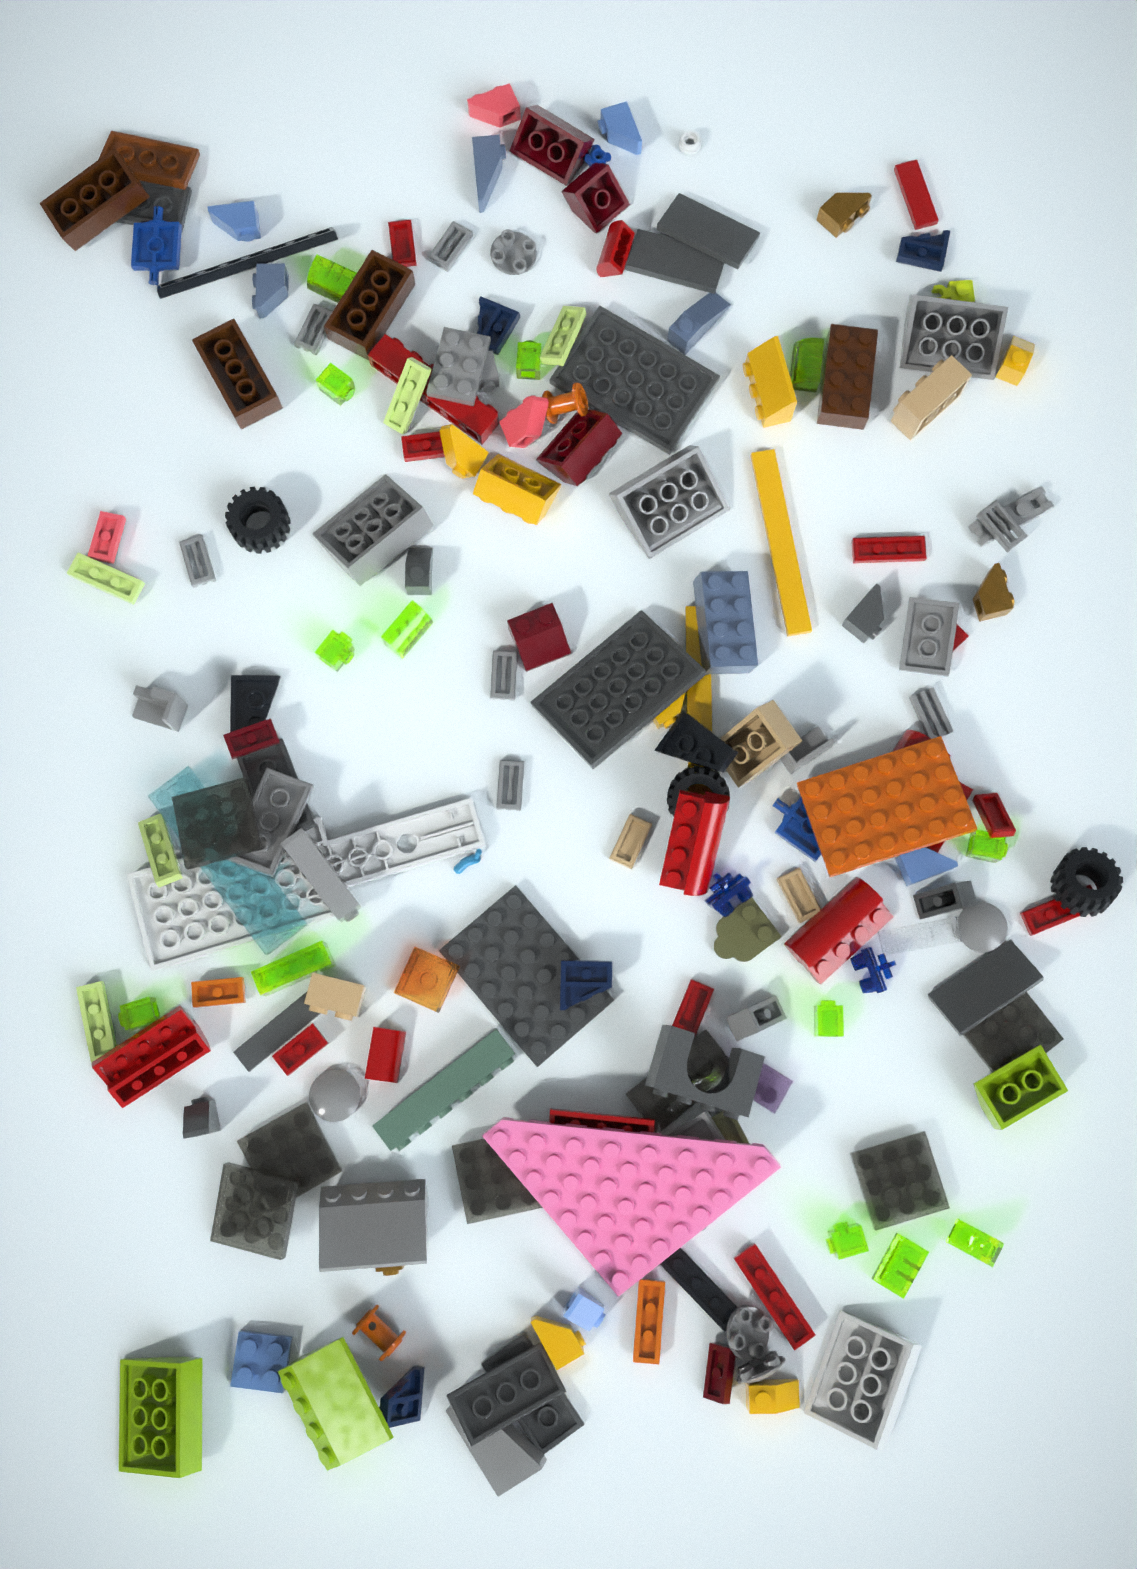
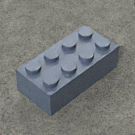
(725, 622)

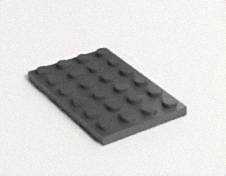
(636, 379)
(618, 689)
(515, 971)

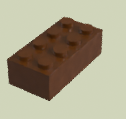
(94, 200)
(370, 304)
(237, 373)
(847, 376)

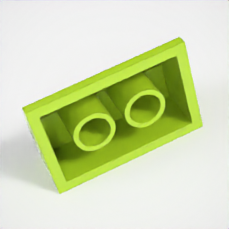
(1019, 1088)

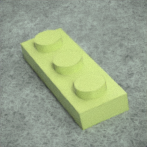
(563, 335)
(407, 395)
(105, 578)
(160, 850)
(96, 1019)

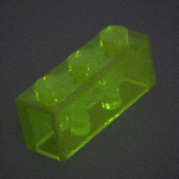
(293, 968)

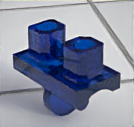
(725, 889)
(876, 981)

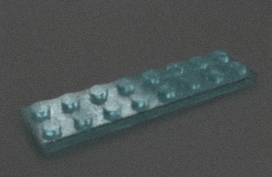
(250, 894)

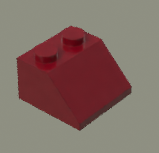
(596, 196)
(539, 637)

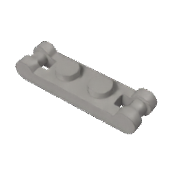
(1020, 510)

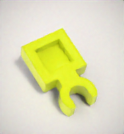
(956, 290)

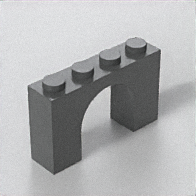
(670, 1075)

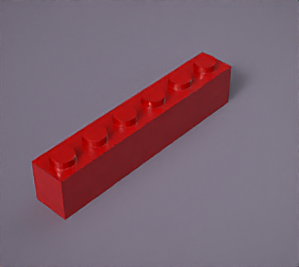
(476, 421)

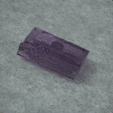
(771, 1088)

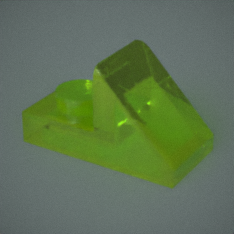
(975, 1242)

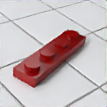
(774, 1296)

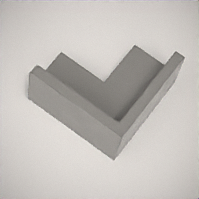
(159, 707)
(812, 745)

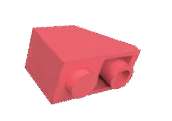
(495, 106)
(525, 422)

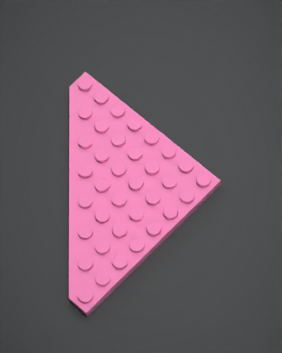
(628, 1193)

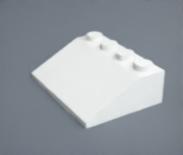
(862, 1380)

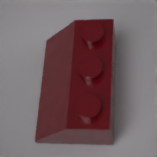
(551, 144)
(580, 446)

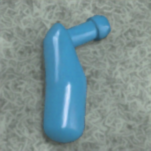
(467, 861)

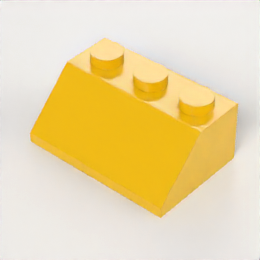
(770, 383)
(516, 489)

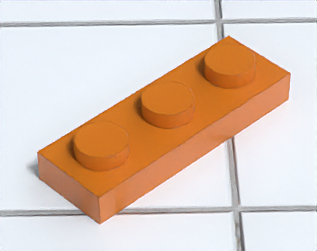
(648, 1321)

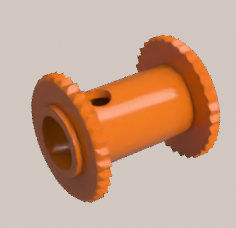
(566, 403)
(382, 1335)

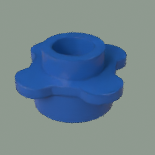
(597, 151)

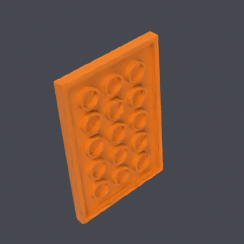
(886, 806)

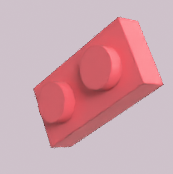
(107, 537)

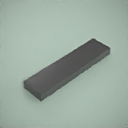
(275, 1034)

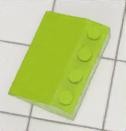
(335, 1404)
(160, 1416)

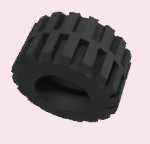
(253, 502)
(692, 776)
(1095, 867)

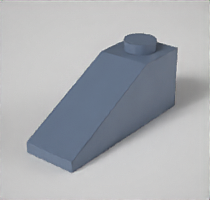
(488, 166)
(696, 321)

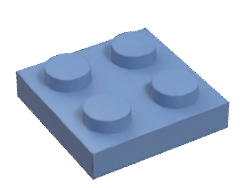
(259, 1360)

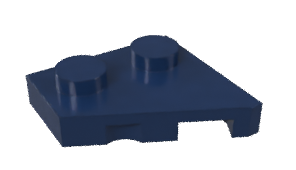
(924, 250)
(496, 322)
(583, 980)
(404, 1400)

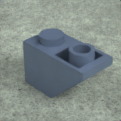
(271, 287)

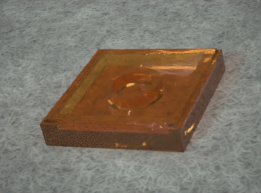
(426, 979)

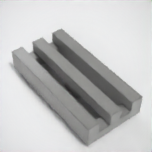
(457, 251)
(322, 334)
(994, 531)
(203, 579)
(503, 695)
(939, 710)
(509, 806)

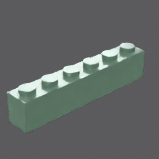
(443, 1090)

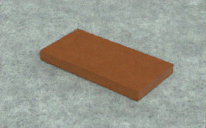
(155, 159)

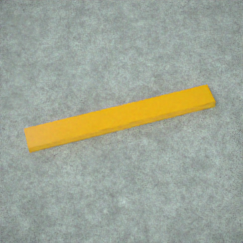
(781, 543)
(700, 694)

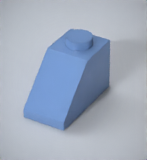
(620, 128)
(237, 220)
(923, 865)

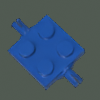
(156, 246)
(797, 828)

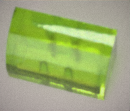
(329, 278)
(807, 364)
(407, 629)
(900, 1265)

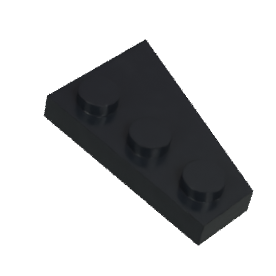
(696, 744)

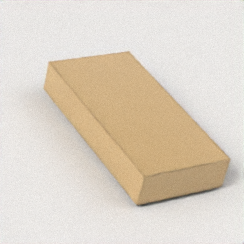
(630, 841)
(799, 895)

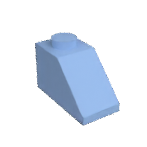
(584, 1310)

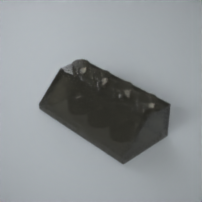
(705, 1070)

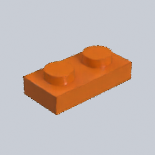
(218, 992)

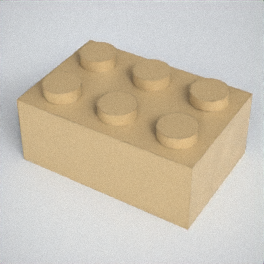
(930, 397)
(760, 742)
(335, 995)

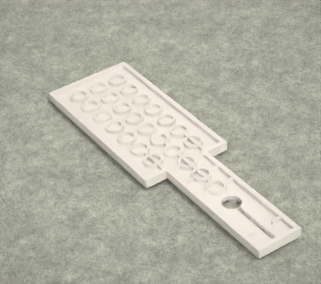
(194, 920)

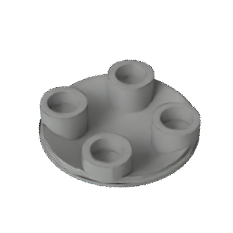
(513, 252)
(983, 927)
(334, 1095)
(748, 1333)
(750, 1374)

